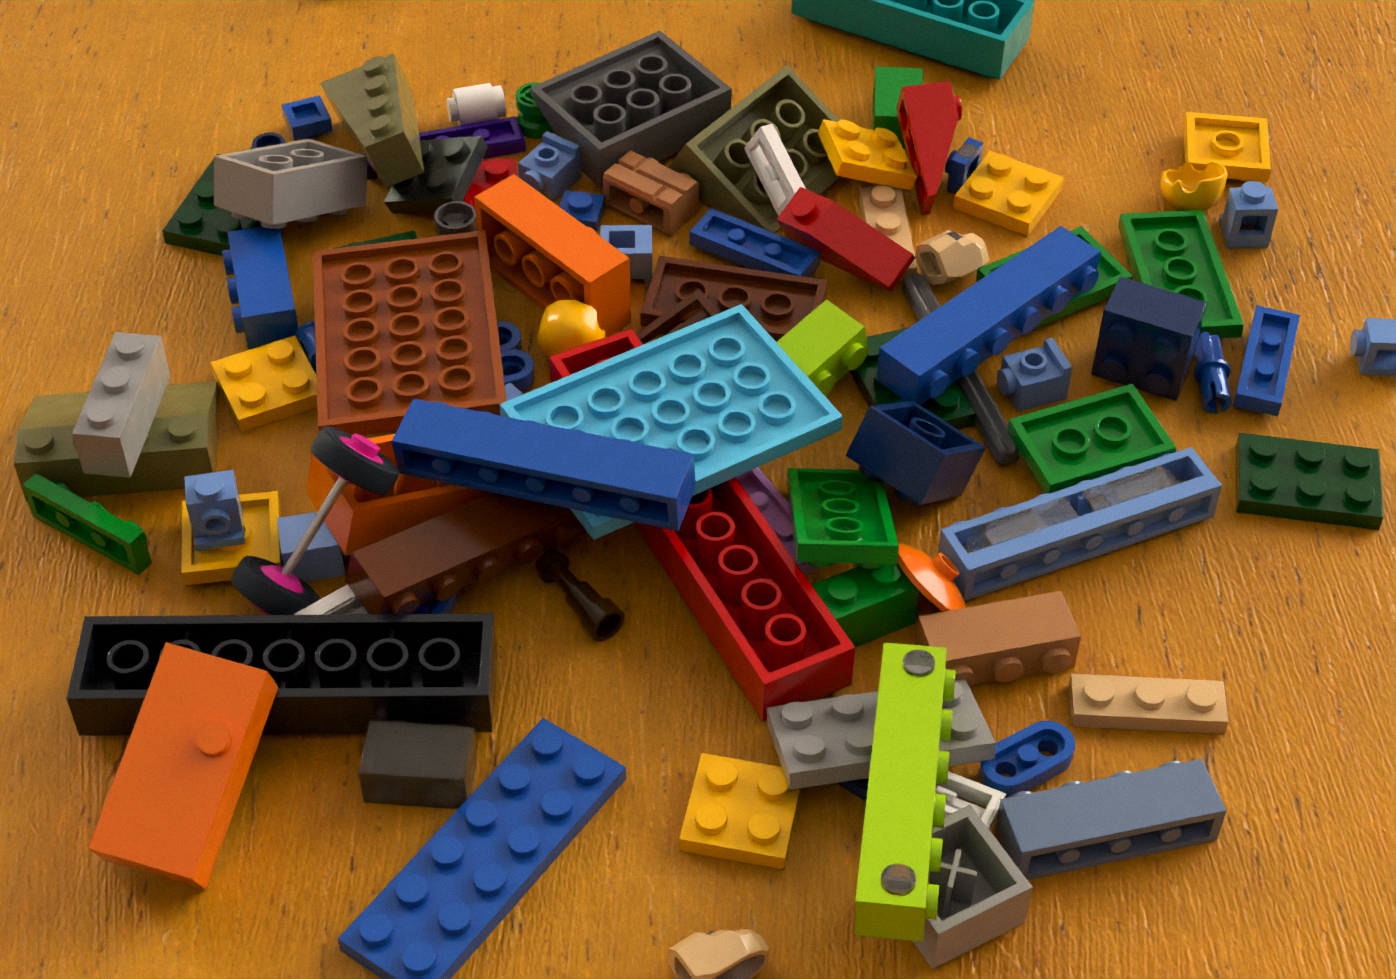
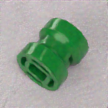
(530, 118)

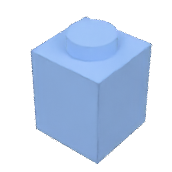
(323, 556)

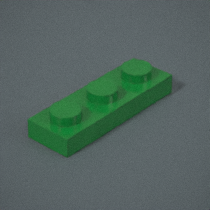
(88, 523)

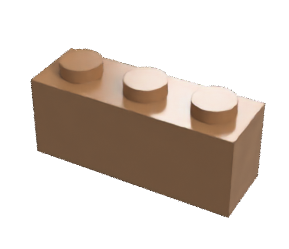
(1004, 638)

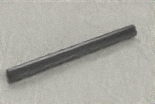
(988, 416)

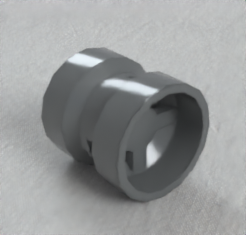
(455, 218)

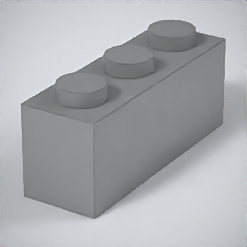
(121, 405)

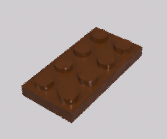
(770, 297)

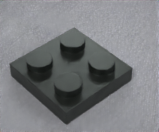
(447, 175)

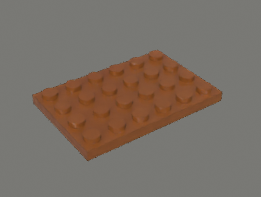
(405, 327)

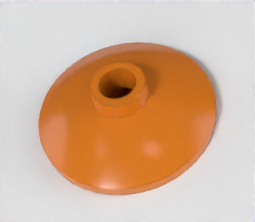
(932, 577)

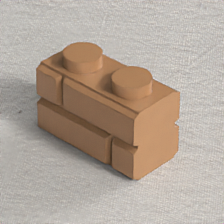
(651, 192)

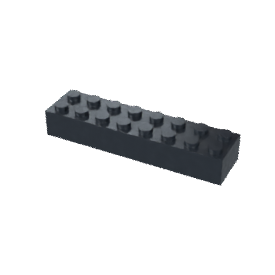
(327, 668)

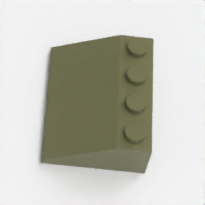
(723, 168)
(177, 445)

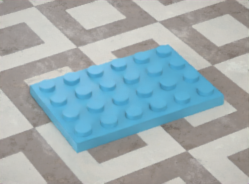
(701, 390)

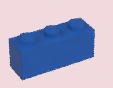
(260, 286)

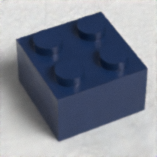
(1148, 338)
(914, 452)

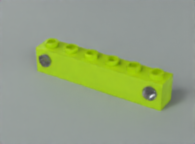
(902, 794)

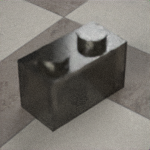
(418, 764)

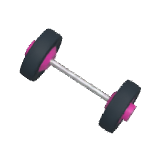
(355, 461)

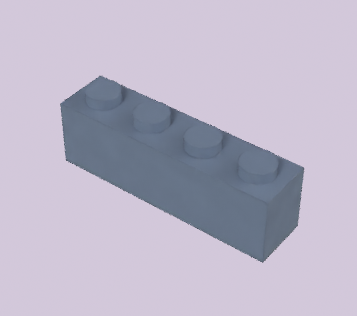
(1110, 818)

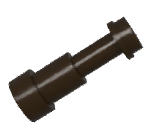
(598, 614)

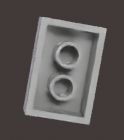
(290, 182)

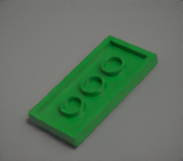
(1180, 256)
(840, 518)

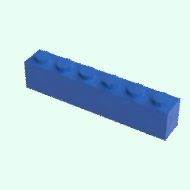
(987, 316)
(545, 464)

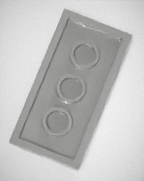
(834, 736)

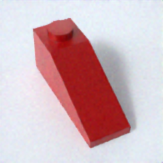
(928, 123)
(844, 239)

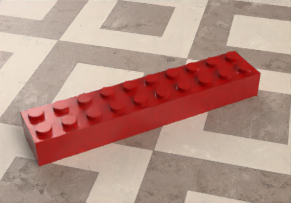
(741, 582)

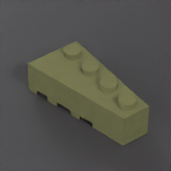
(380, 117)

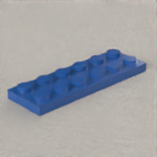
(483, 858)

